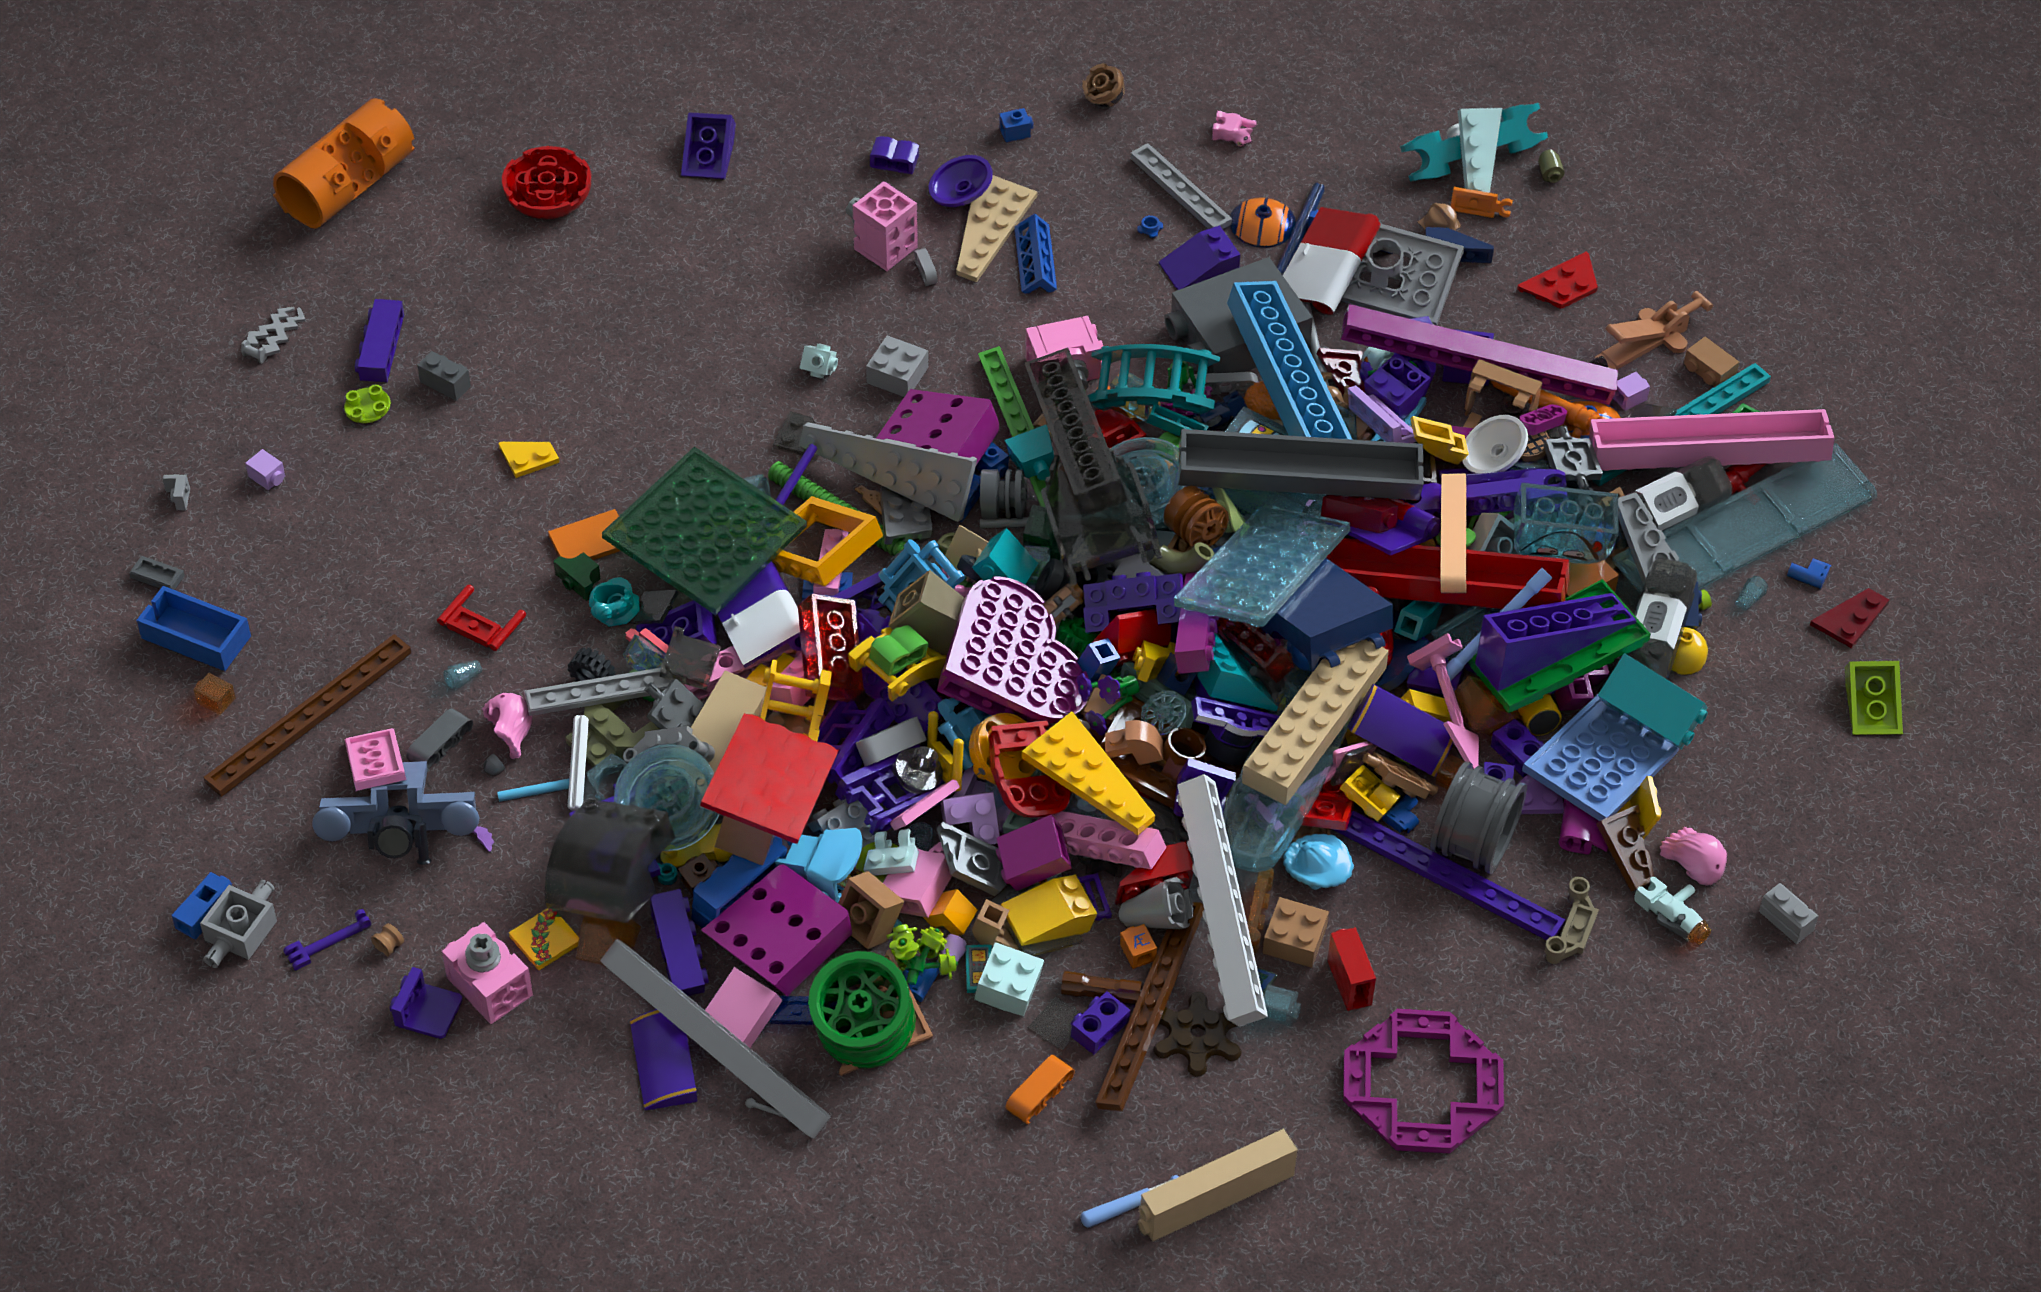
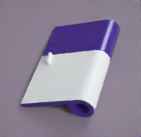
(762, 617)

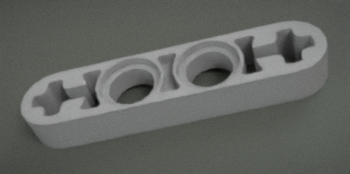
(1215, 379)

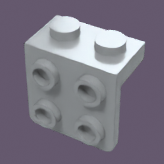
(843, 817)

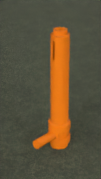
(1576, 416)

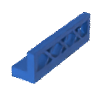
(1039, 250)

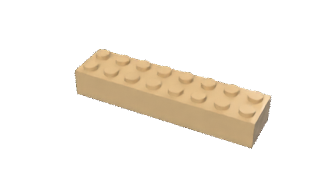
(1313, 721)

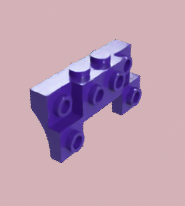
(1131, 594)

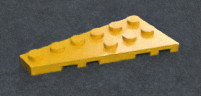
(1082, 766)

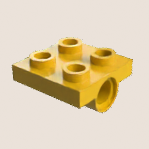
(1370, 793)

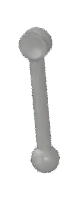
(750, 1103)

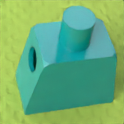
(1032, 452)

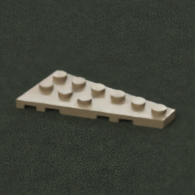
(990, 224)

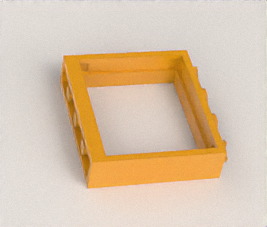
(863, 534)

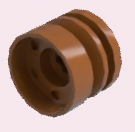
(1195, 516)

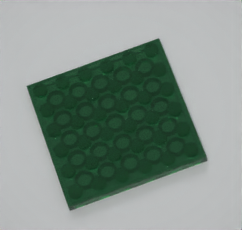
(704, 530)

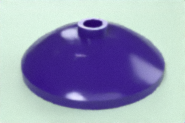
(960, 181)

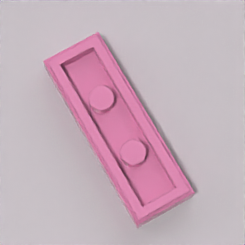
(924, 804)

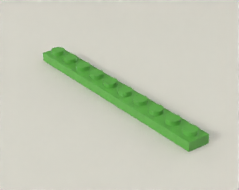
(1009, 402)

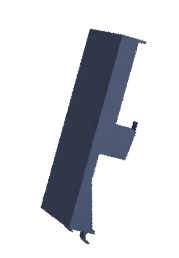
(1331, 614)

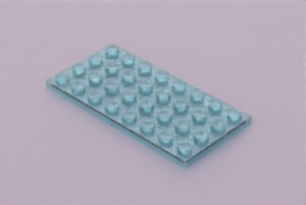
(1262, 565)

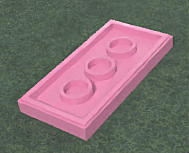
(375, 759)

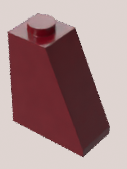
(1362, 512)

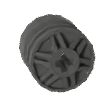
(1002, 494)

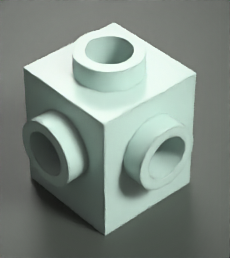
(819, 360)

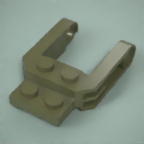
(608, 733)

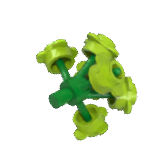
(929, 945)

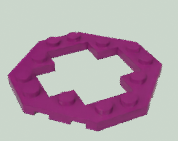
(1382, 1112)

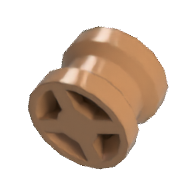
(387, 939)

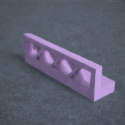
(1379, 417)

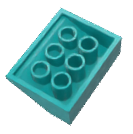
(1231, 678)

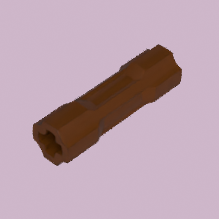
(1083, 985)

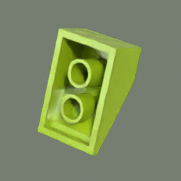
(1874, 697)

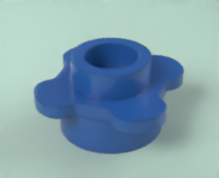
(1150, 226)

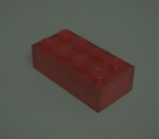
(827, 637)

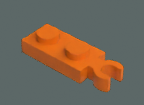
(1478, 203)

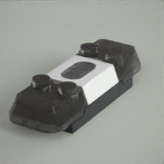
(1682, 494)
(1664, 612)

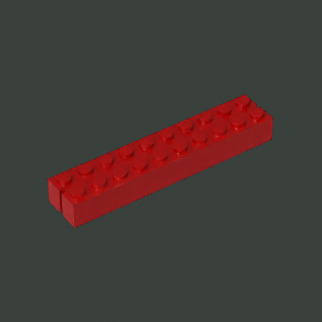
(1416, 574)

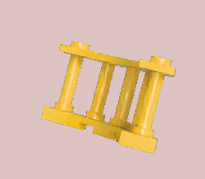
(929, 667)
(818, 686)

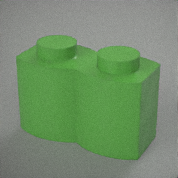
(898, 649)

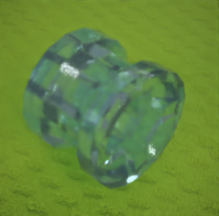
(922, 829)

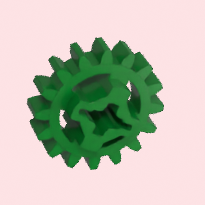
(1074, 635)

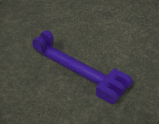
(301, 955)

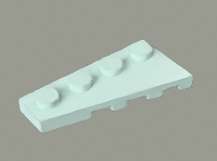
(1478, 145)

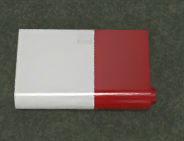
(1330, 256)

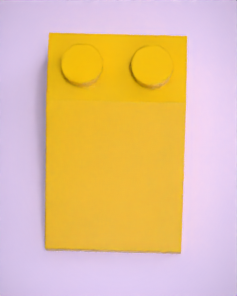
(1051, 911)

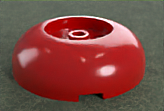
(532, 183)

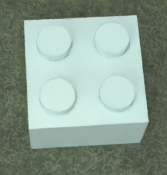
(1009, 979)

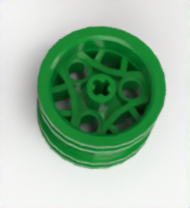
(871, 1038)

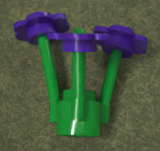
(1110, 691)

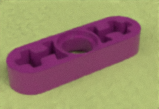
(1543, 419)

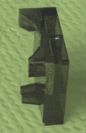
(689, 660)

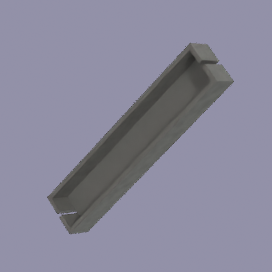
(1300, 464)

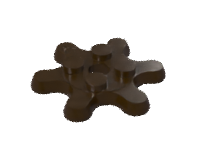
(1197, 1049)

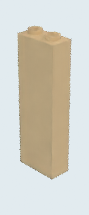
(724, 711)
(1217, 1185)

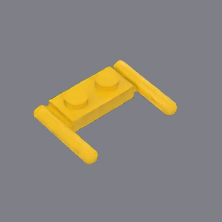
(951, 764)

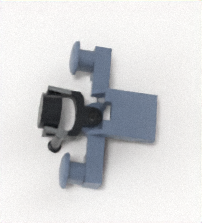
(394, 828)

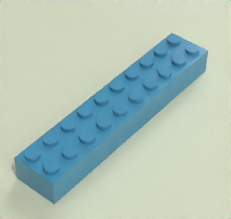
(1285, 361)

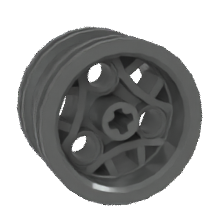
(1478, 817)

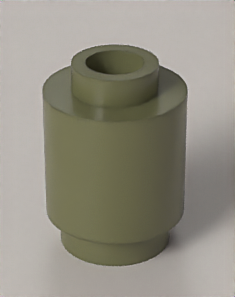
(1551, 166)

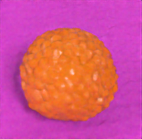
(1259, 401)

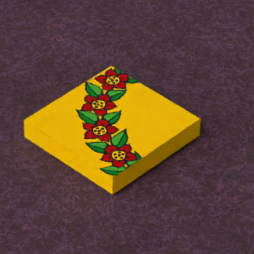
(544, 938)

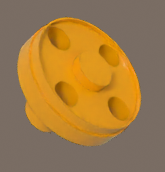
(1009, 761)

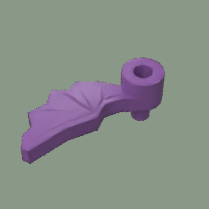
(484, 837)

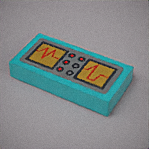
(975, 963)

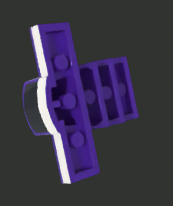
(1228, 720)

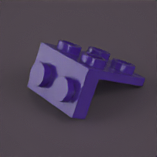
(1193, 768)
(424, 1006)

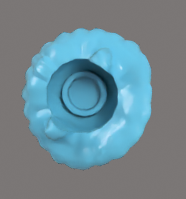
(1318, 861)

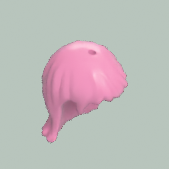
(510, 719)
(1698, 853)

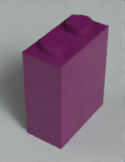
(1033, 853)

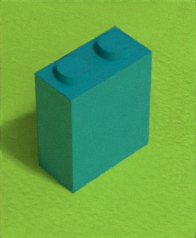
(1005, 558)

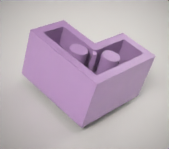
(977, 810)

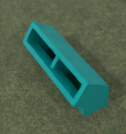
(1169, 425)

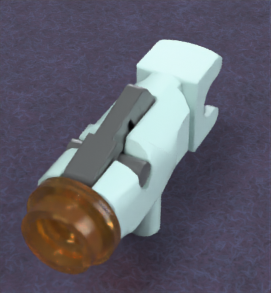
(1672, 911)

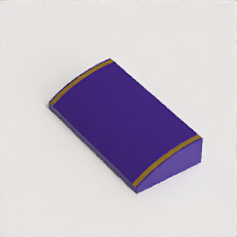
(1402, 730)
(662, 1061)

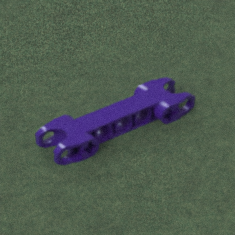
(1494, 492)

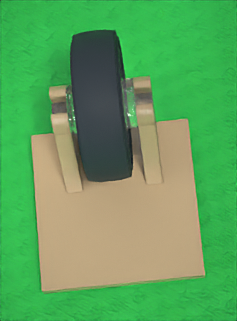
(964, 552)

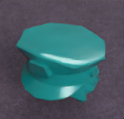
(614, 602)

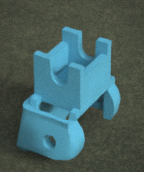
(825, 859)

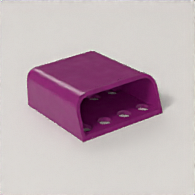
(944, 423)
(782, 928)

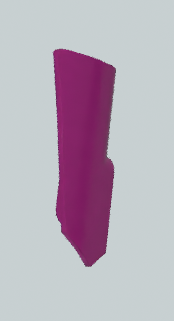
(1579, 830)

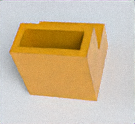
(952, 912)

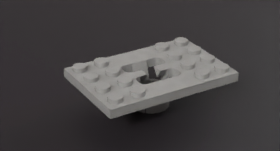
(1424, 279)

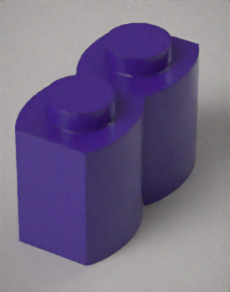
(894, 155)

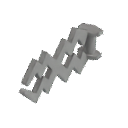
(272, 347)

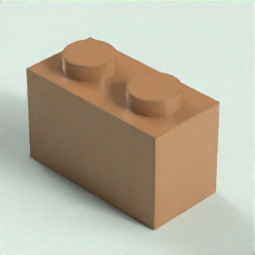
(1710, 362)

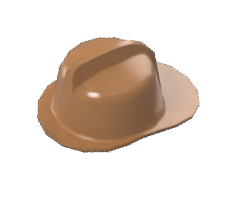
(1441, 217)

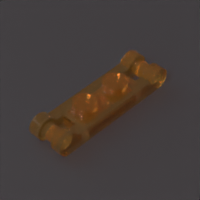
(1260, 902)

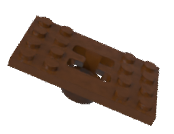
(1150, 781)

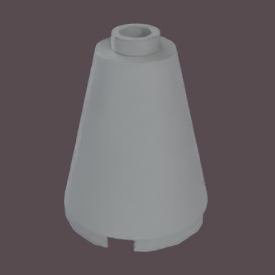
(1159, 907)

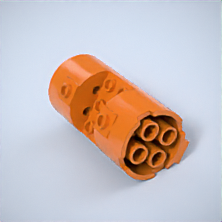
(343, 163)

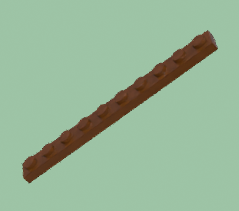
(307, 715)
(1147, 1014)

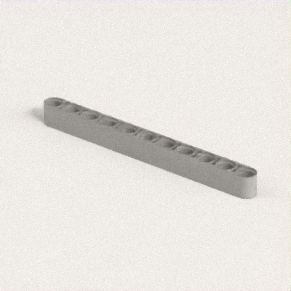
(715, 1039)

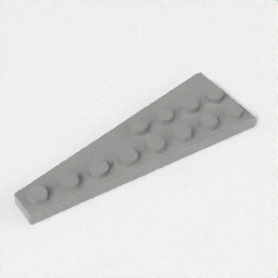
(920, 474)

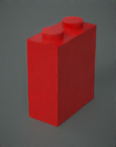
(1351, 969)

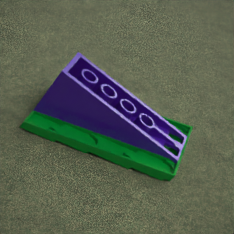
(1524, 647)

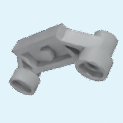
(677, 736)

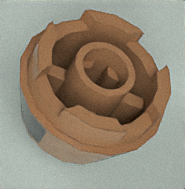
(1104, 85)

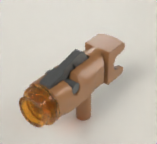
(1064, 602)

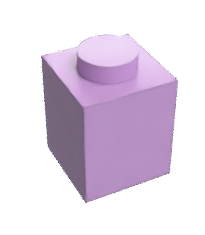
(1631, 391)
(265, 469)

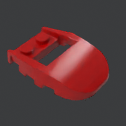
(1028, 795)

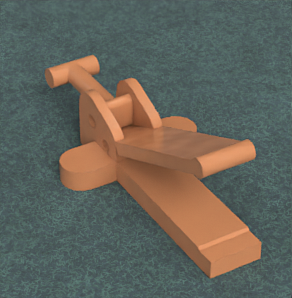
(1651, 331)

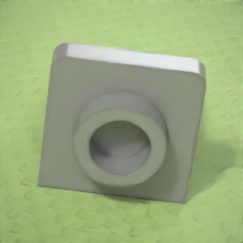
(178, 488)

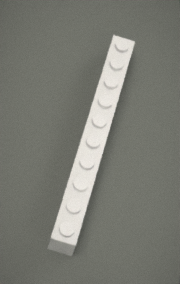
(1221, 901)

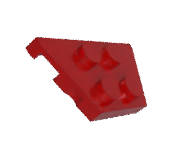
(1564, 282)

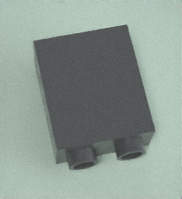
(1205, 321)

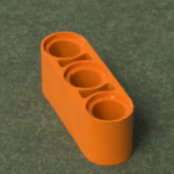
(1039, 1088)

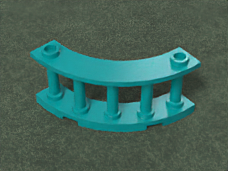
(1146, 393)

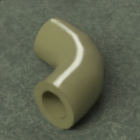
(1185, 562)

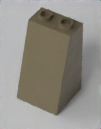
(930, 609)

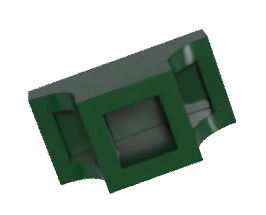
(578, 573)

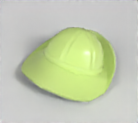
(1236, 520)

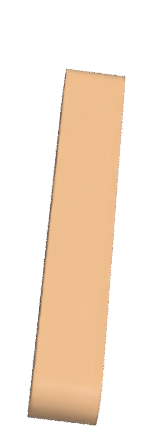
(1453, 533)

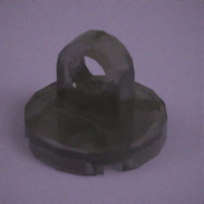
(918, 769)

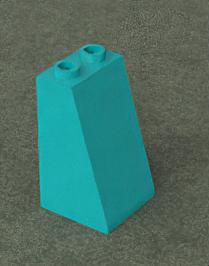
(1653, 702)

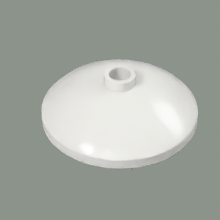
(1495, 444)

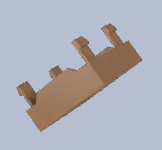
(1484, 371)

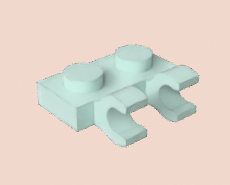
(890, 860)

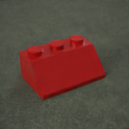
(1131, 629)

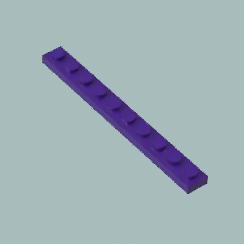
(1453, 876)

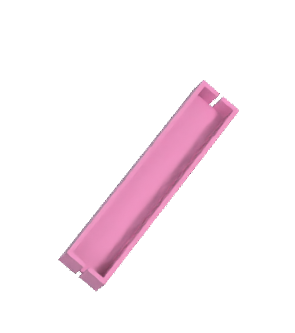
(1727, 437)

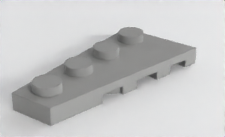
(1641, 534)

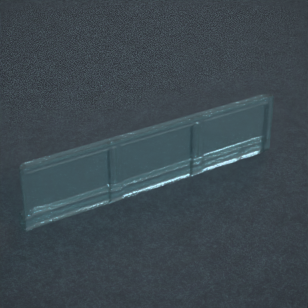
(1762, 518)

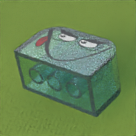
(1565, 523)

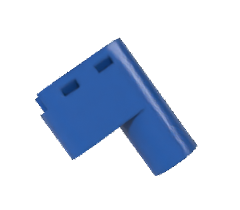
(1814, 575)
(1400, 815)
(923, 983)

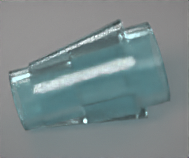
(1751, 592)
(461, 673)

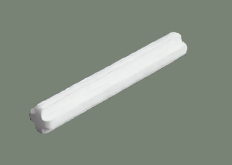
(578, 762)

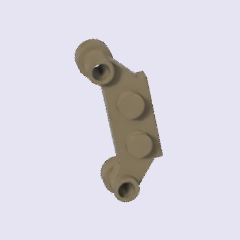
(1578, 925)

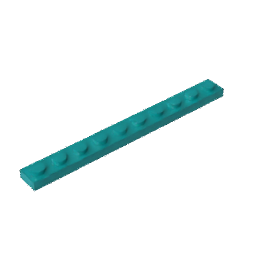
(1715, 401)

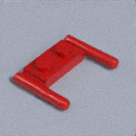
(475, 626)

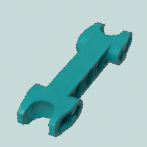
(1438, 152)

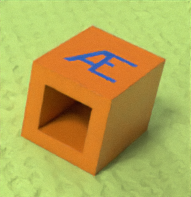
(1138, 946)

